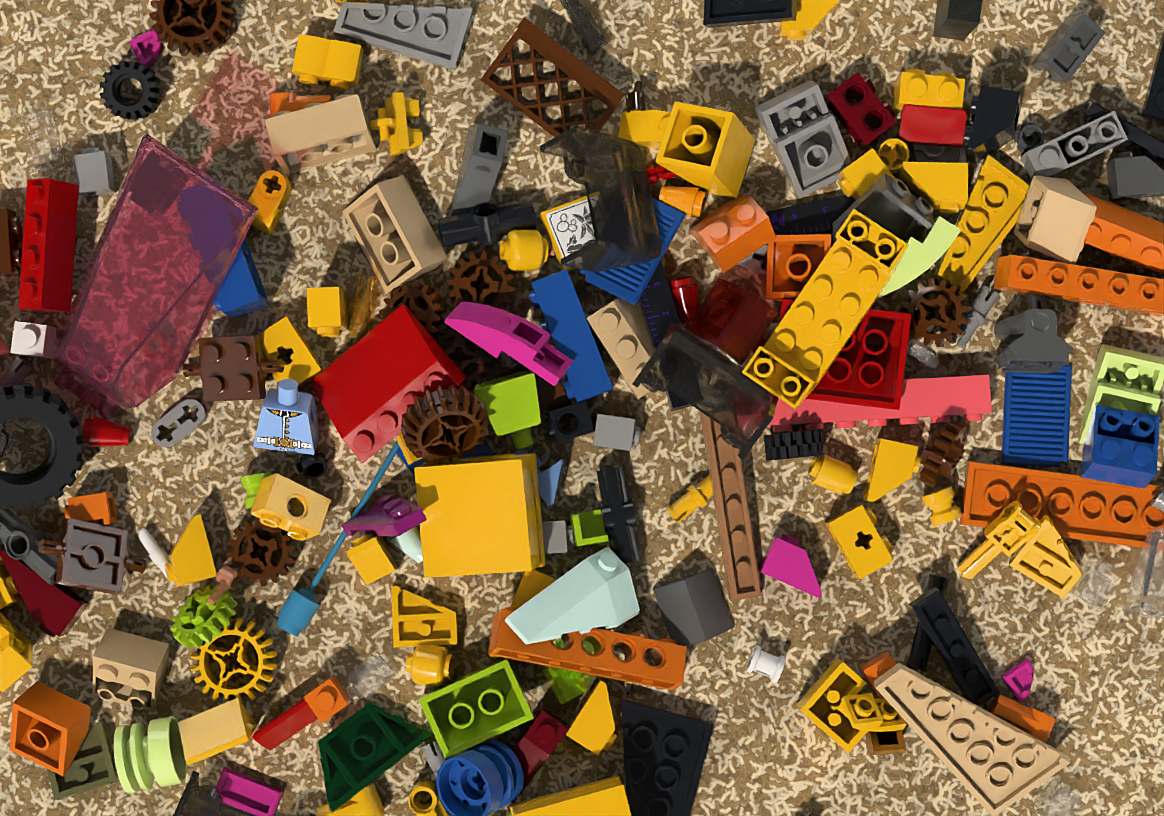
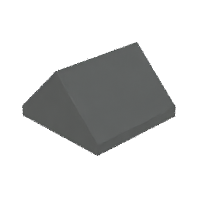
(693, 608)

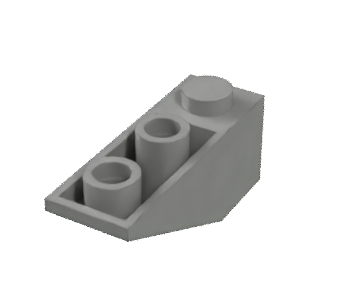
(1074, 147)

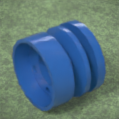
(480, 779)

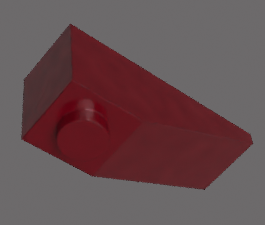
(51, 605)
(538, 743)

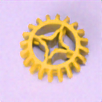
(219, 654)

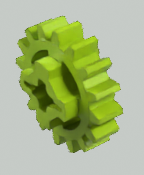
(200, 620)

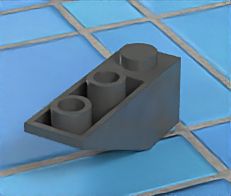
(478, 167)

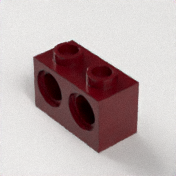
(853, 115)

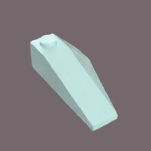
(586, 597)

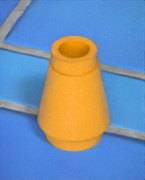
(686, 199)

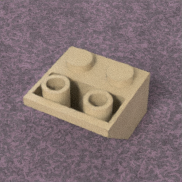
(1055, 218)
(129, 669)

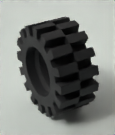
(112, 95)
(793, 445)

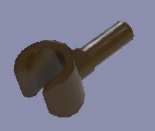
(635, 99)

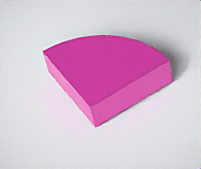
(147, 47)
(1019, 679)

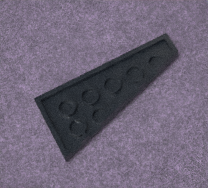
(662, 759)

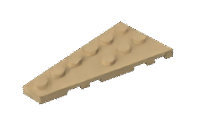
(979, 748)

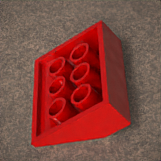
(870, 363)
(378, 379)

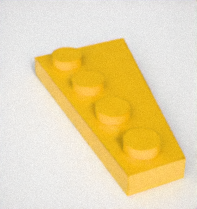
(984, 222)

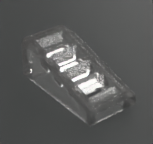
(48, 164)

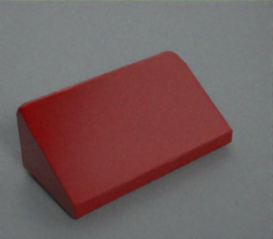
(932, 126)
(285, 725)

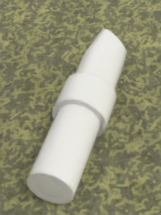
(157, 553)

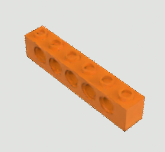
(1080, 284)
(668, 656)

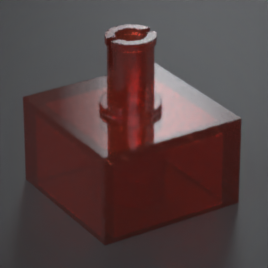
(732, 320)

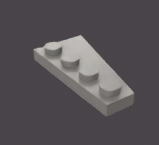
(415, 32)

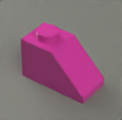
(790, 565)

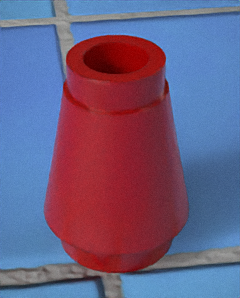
(685, 297)
(104, 433)

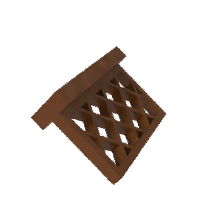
(563, 61)

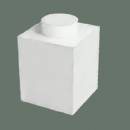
(33, 340)

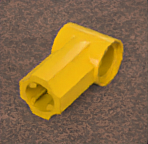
(363, 804)
(434, 808)

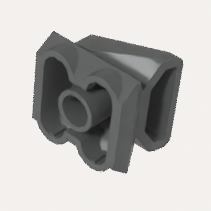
(1031, 343)

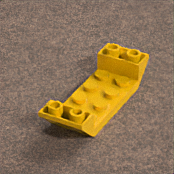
(827, 310)

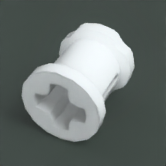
(765, 664)

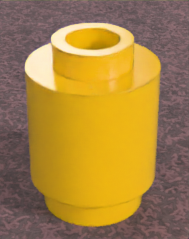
(832, 474)

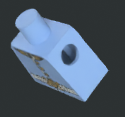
(288, 420)

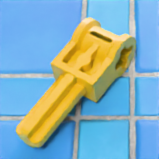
(1003, 535)

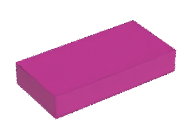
(248, 793)

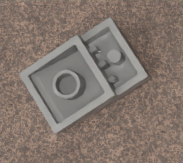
(804, 137)

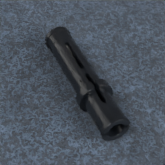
(921, 644)

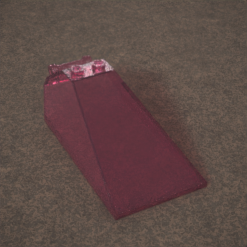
(150, 280)

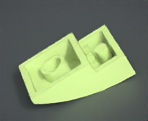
(922, 254)
(1124, 382)

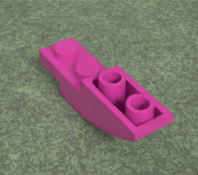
(508, 333)

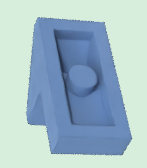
(548, 479)

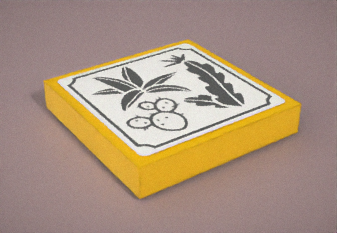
(568, 227)

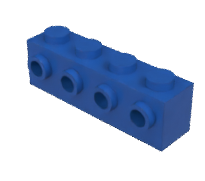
(571, 335)

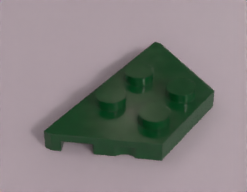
(363, 751)

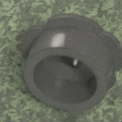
(1034, 132)

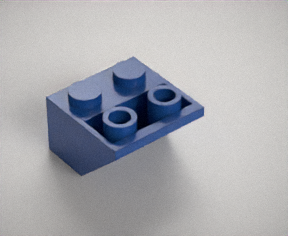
(1121, 447)

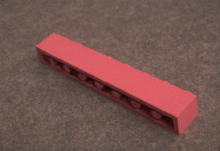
(920, 398)

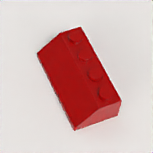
(48, 246)

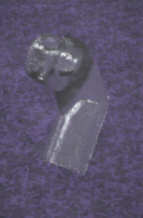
(927, 355)

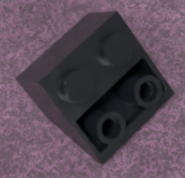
(994, 121)

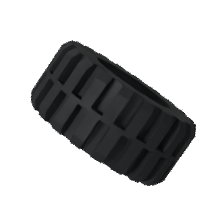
(65, 450)

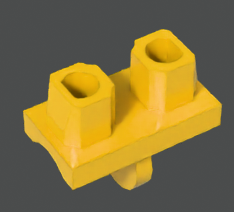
(393, 123)

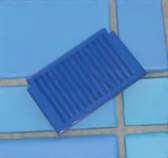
(632, 280)
(1036, 418)

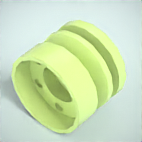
(148, 755)

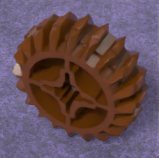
(184, 22)
(445, 424)

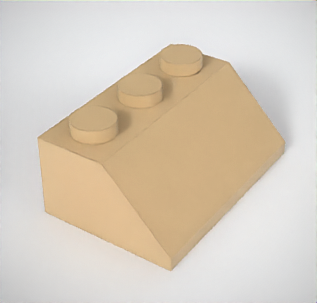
(320, 133)
(394, 233)
(624, 338)

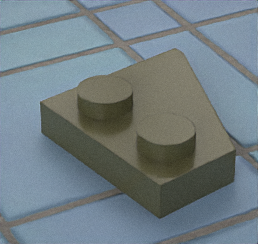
(91, 767)

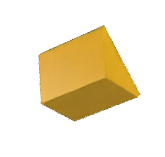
(215, 730)

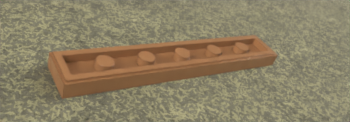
(731, 514)

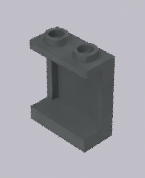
(892, 208)

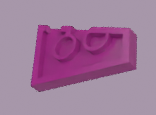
(389, 517)

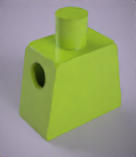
(512, 405)

